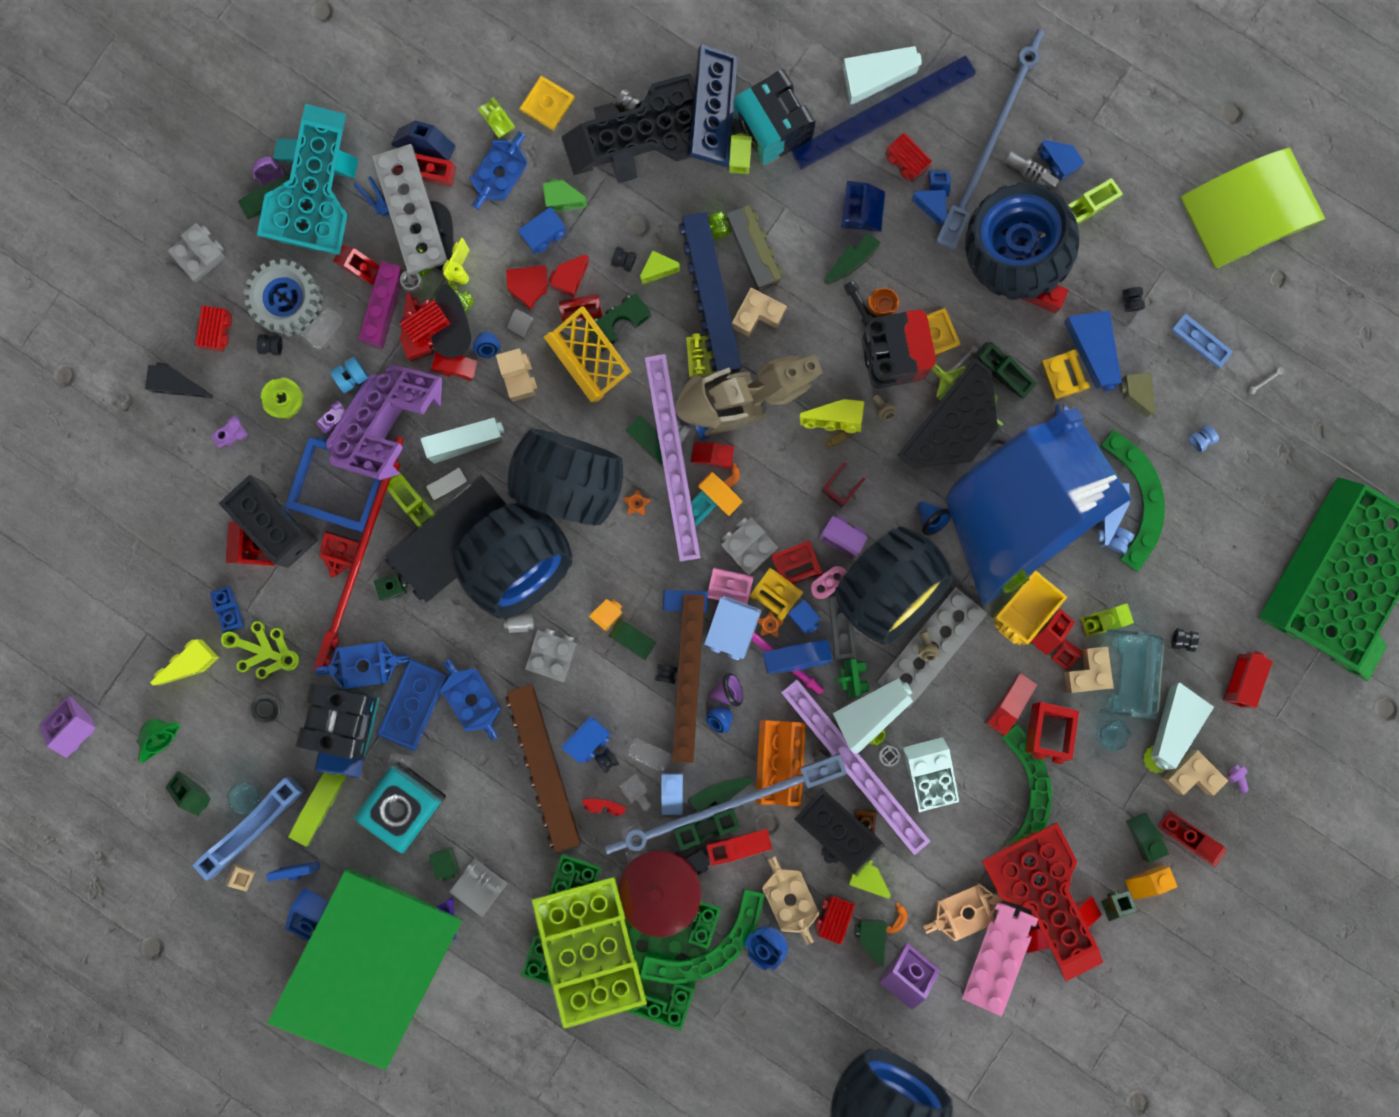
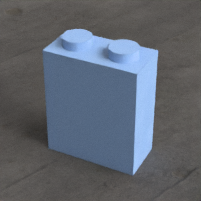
(732, 627)

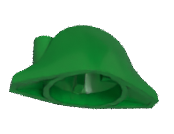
(155, 737)

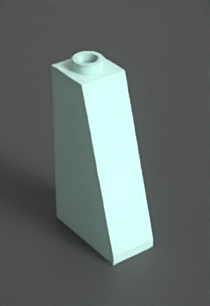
(877, 71)
(462, 440)
(872, 713)
(1179, 725)

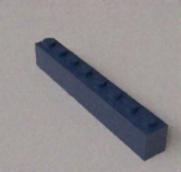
(710, 293)

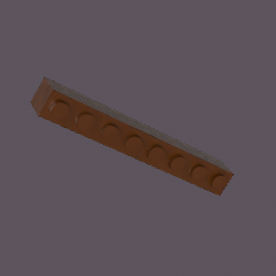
(688, 678)
(544, 768)

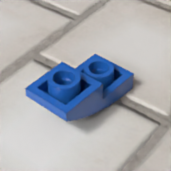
(674, 599)
(227, 609)
(339, 765)

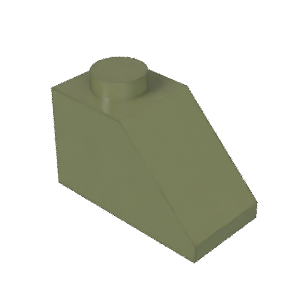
(1138, 392)

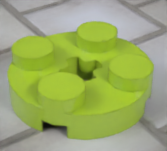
(286, 409)

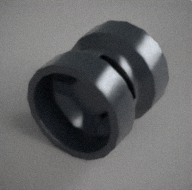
(623, 259)
(1133, 299)
(269, 344)
(1185, 640)

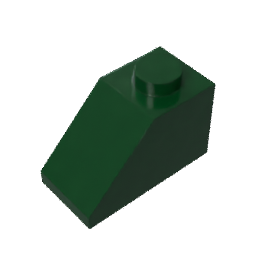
(187, 794)
(1147, 838)
(872, 937)

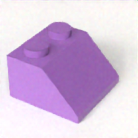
(843, 537)
(67, 727)
(910, 976)

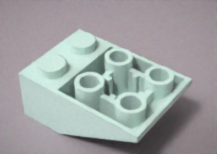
(931, 774)

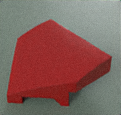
(527, 284)
(337, 552)

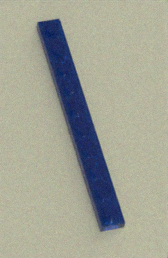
(883, 112)

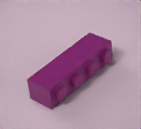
(381, 305)

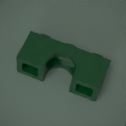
(631, 309)
(707, 828)

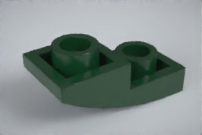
(632, 639)

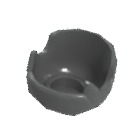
(265, 708)

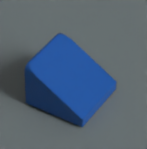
(940, 181)

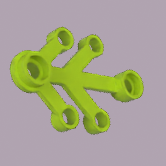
(264, 651)

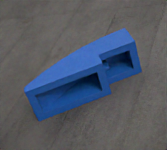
(798, 657)

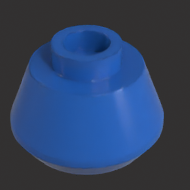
(486, 345)
(719, 719)

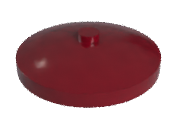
(660, 893)

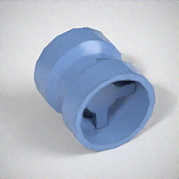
(1203, 438)
(1120, 540)

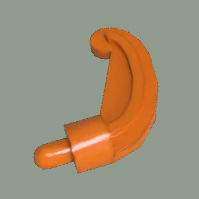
(731, 481)
(900, 921)

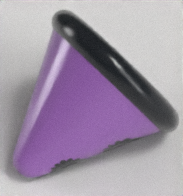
(728, 691)

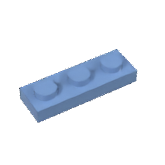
(1201, 341)

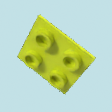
(453, 269)
(698, 356)

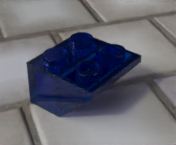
(863, 207)

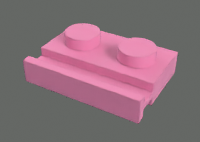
(730, 585)

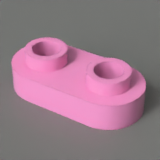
(827, 582)

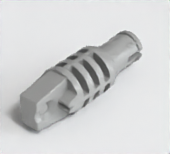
(1032, 171)

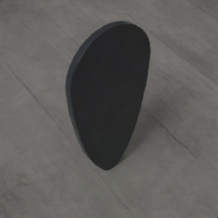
(445, 227)
(455, 337)

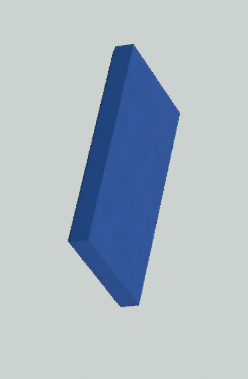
(412, 705)

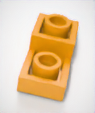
(720, 493)

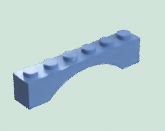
(249, 829)

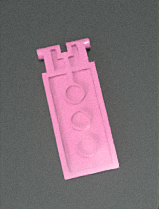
(999, 960)

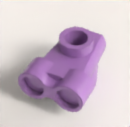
(331, 418)
(233, 431)

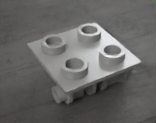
(478, 887)

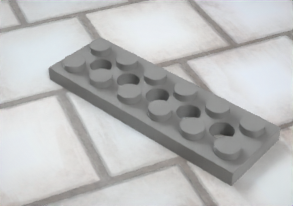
(396, 204)
(947, 646)

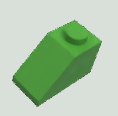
(562, 196)

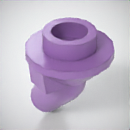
(1238, 774)

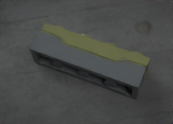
(754, 248)

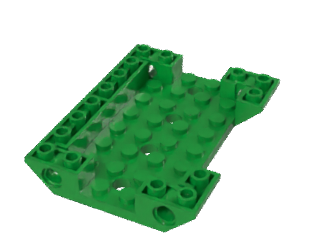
(1330, 564)
(665, 1001)

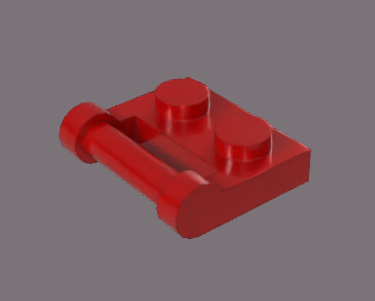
(796, 557)

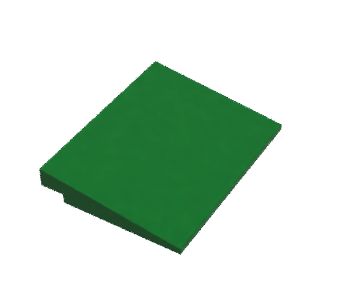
(365, 969)

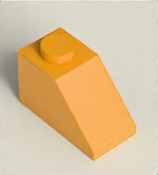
(607, 614)
(1151, 882)

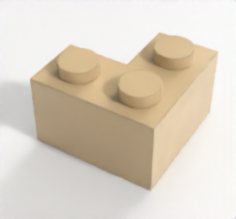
(758, 308)
(515, 371)
(1095, 675)
(1194, 770)

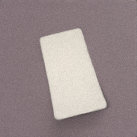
(446, 484)

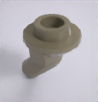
(886, 411)
(929, 651)

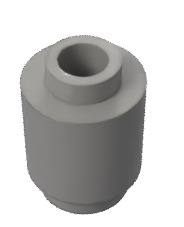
(519, 623)

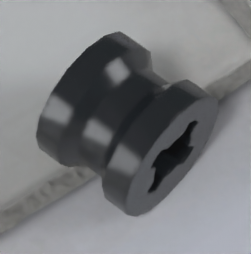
(666, 673)
(606, 760)

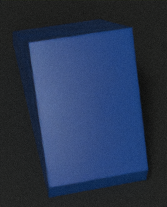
(932, 203)

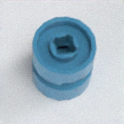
(354, 369)

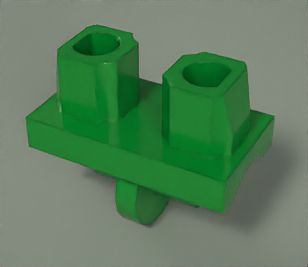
(850, 678)

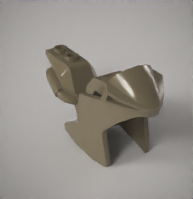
(776, 383)

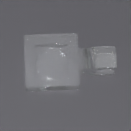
(635, 790)

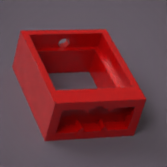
(1248, 679)
(1034, 732)

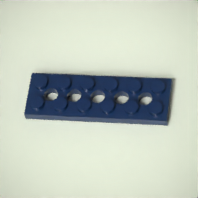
(702, 110)

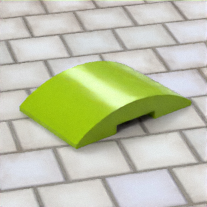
(1252, 207)
(588, 952)

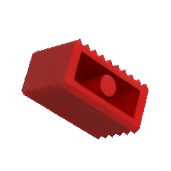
(907, 157)
(424, 322)
(213, 328)
(834, 919)

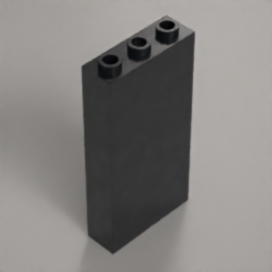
(428, 550)

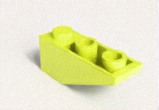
(839, 415)
(193, 660)

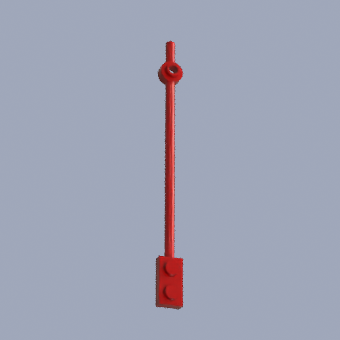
(331, 638)

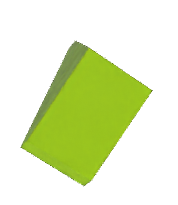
(658, 267)

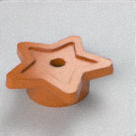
(637, 497)
(775, 624)

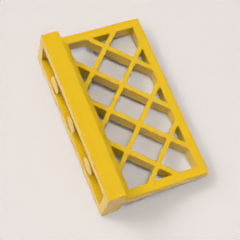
(574, 365)

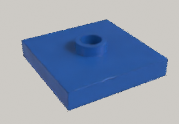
(293, 872)

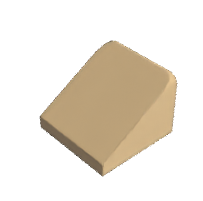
(239, 877)

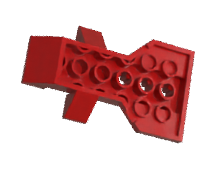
(1060, 923)

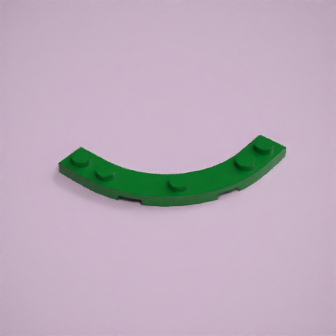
(1151, 497)
(1039, 784)
(715, 959)

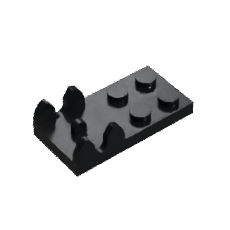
(839, 832)

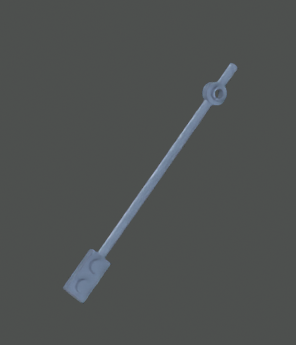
(958, 215)
(812, 775)

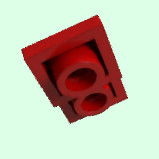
(458, 366)
(597, 804)

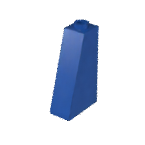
(1097, 348)

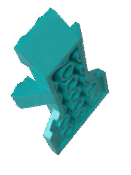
(314, 160)

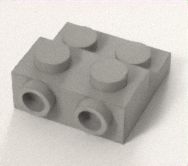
(197, 252)
(748, 545)
(551, 655)

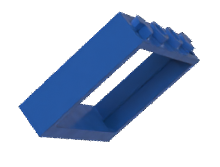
(298, 484)

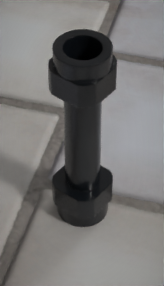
(852, 289)

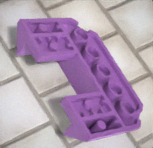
(360, 435)

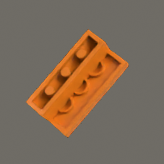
(780, 758)

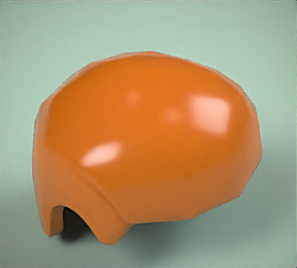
(883, 302)

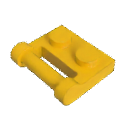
(1059, 378)
(779, 589)

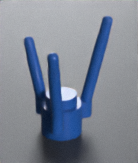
(381, 206)

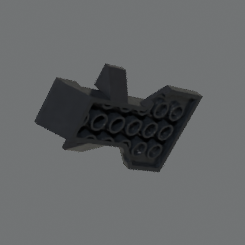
(619, 137)

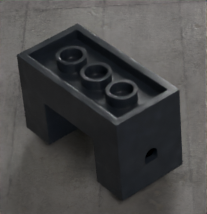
(267, 522)

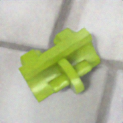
(496, 118)

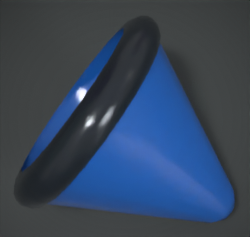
(932, 518)

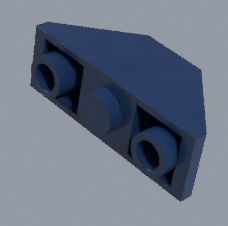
(425, 140)

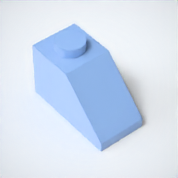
(672, 793)

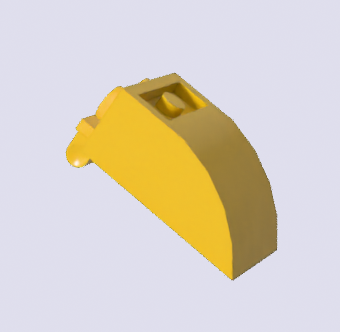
(1028, 609)

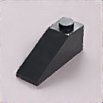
(168, 381)

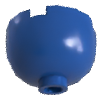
(767, 947)

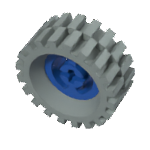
(274, 279)

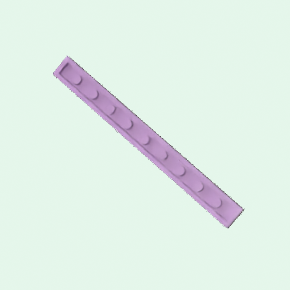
(672, 457)
(856, 767)

